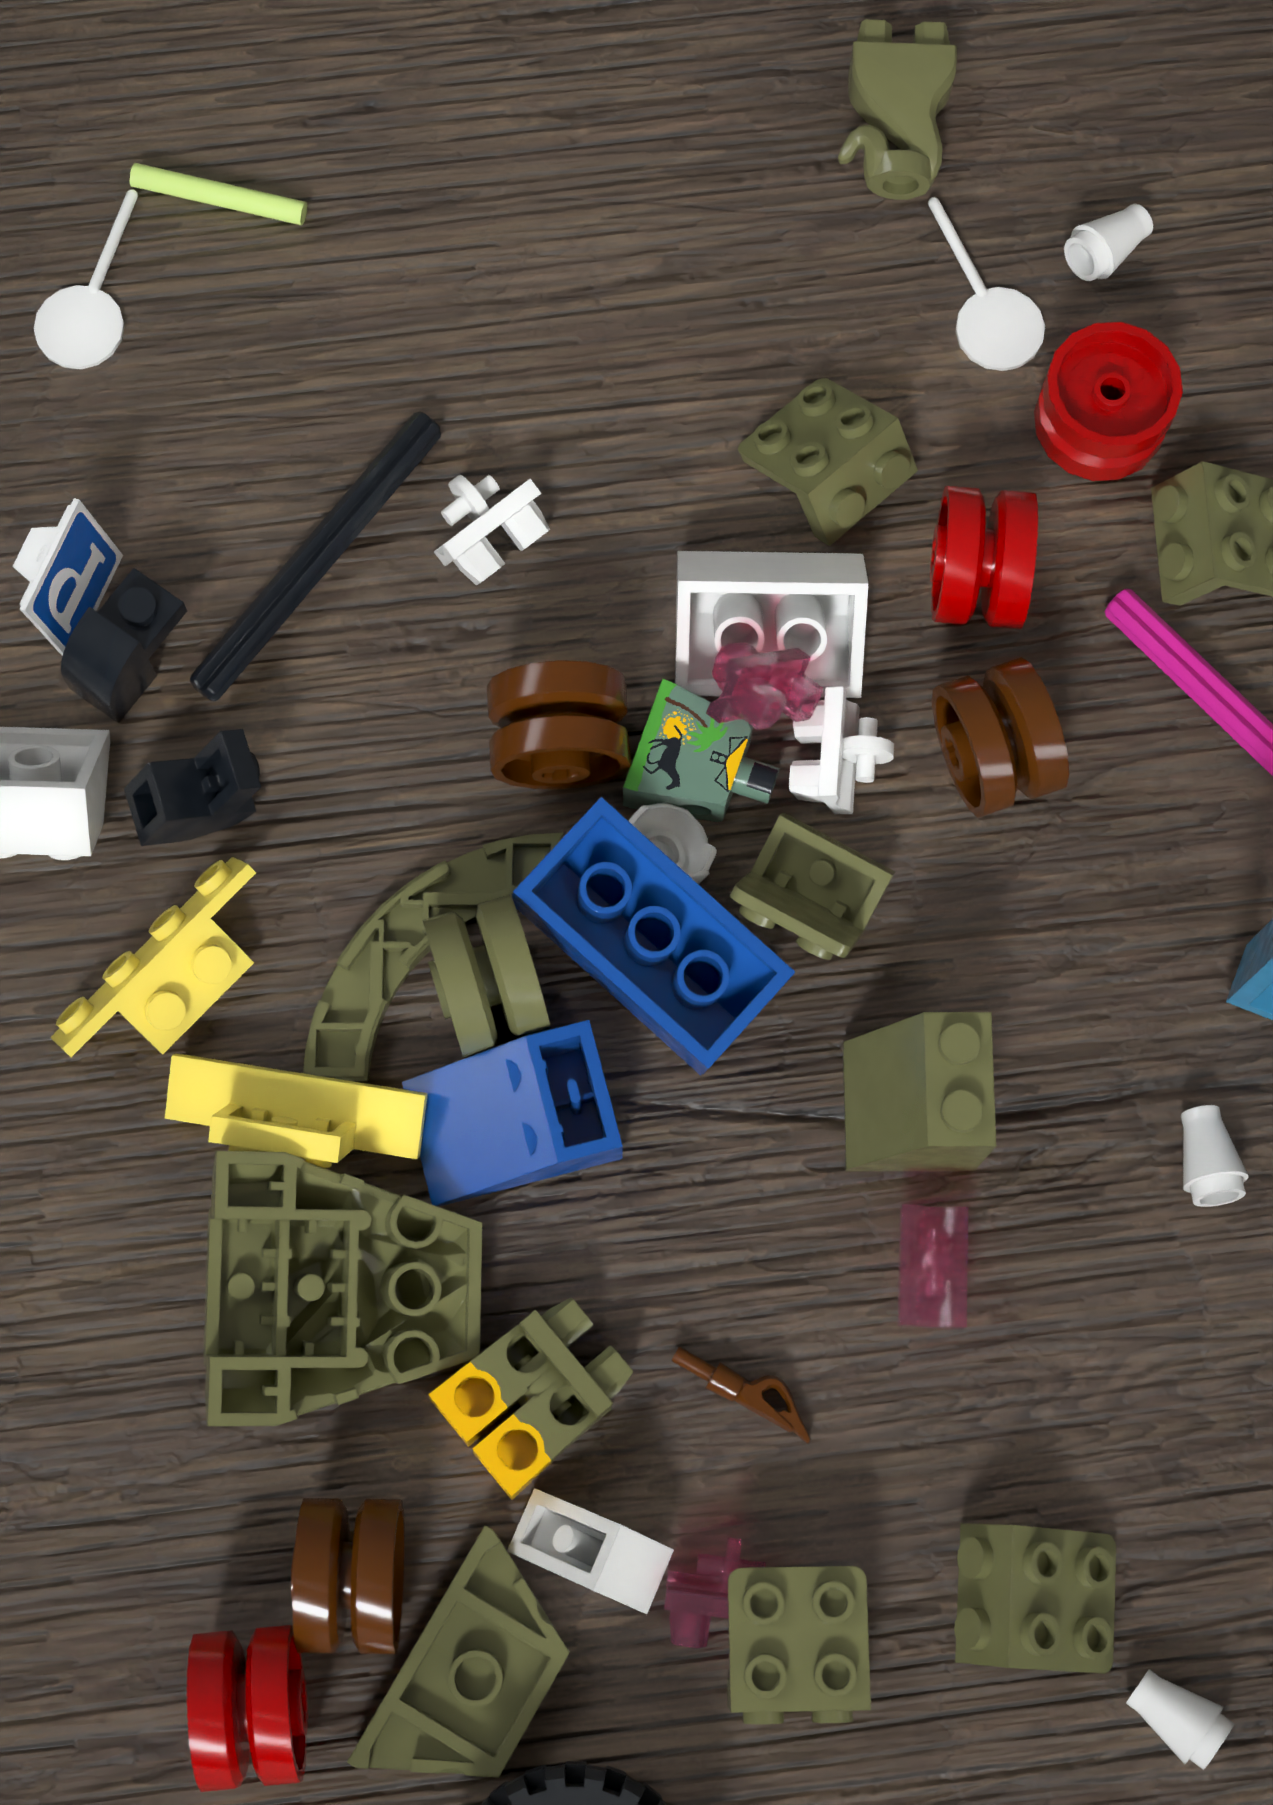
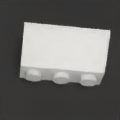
(774, 606)
(52, 790)

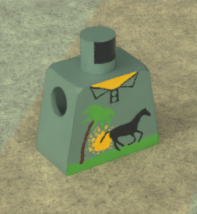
(694, 759)

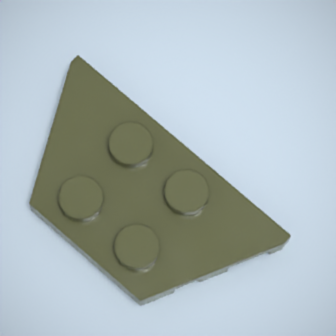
(469, 1676)

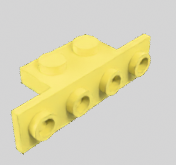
(172, 974)
(293, 1111)

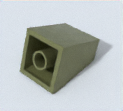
(920, 1094)

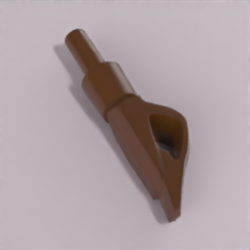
(748, 1394)

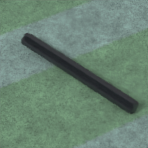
(315, 556)

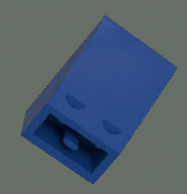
(516, 1115)

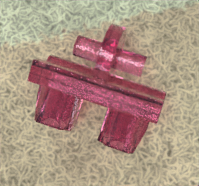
(762, 686)
(933, 1267)
(698, 1597)

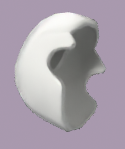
(677, 836)

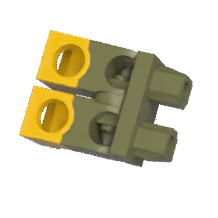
(549, 1383)

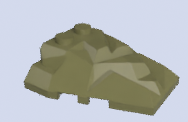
(327, 1289)

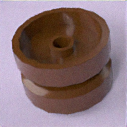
(558, 725)
(1000, 737)
(342, 1575)

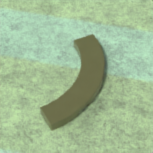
(396, 941)

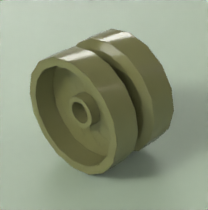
(485, 975)

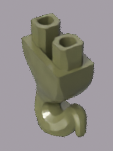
(899, 95)

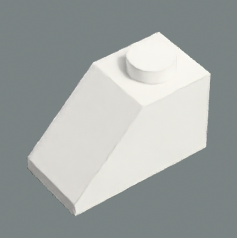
(590, 1550)

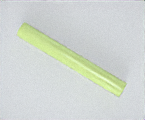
(218, 194)

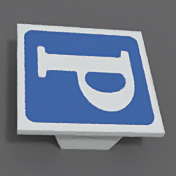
(66, 572)

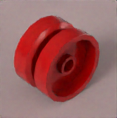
(1107, 401)
(993, 558)
(246, 1708)

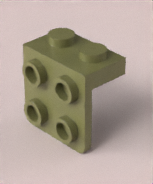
(833, 454)
(1213, 532)
(812, 888)
(1035, 1598)
(798, 1643)

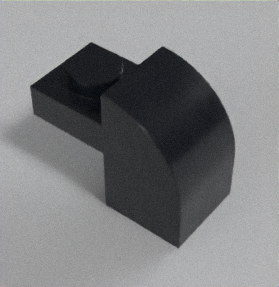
(112, 647)
(197, 794)

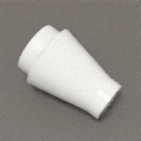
(1105, 243)
(1210, 1159)
(1181, 1718)

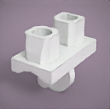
(515, 513)
(843, 753)

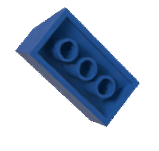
(651, 936)

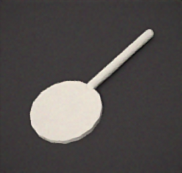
(82, 323)
(996, 324)

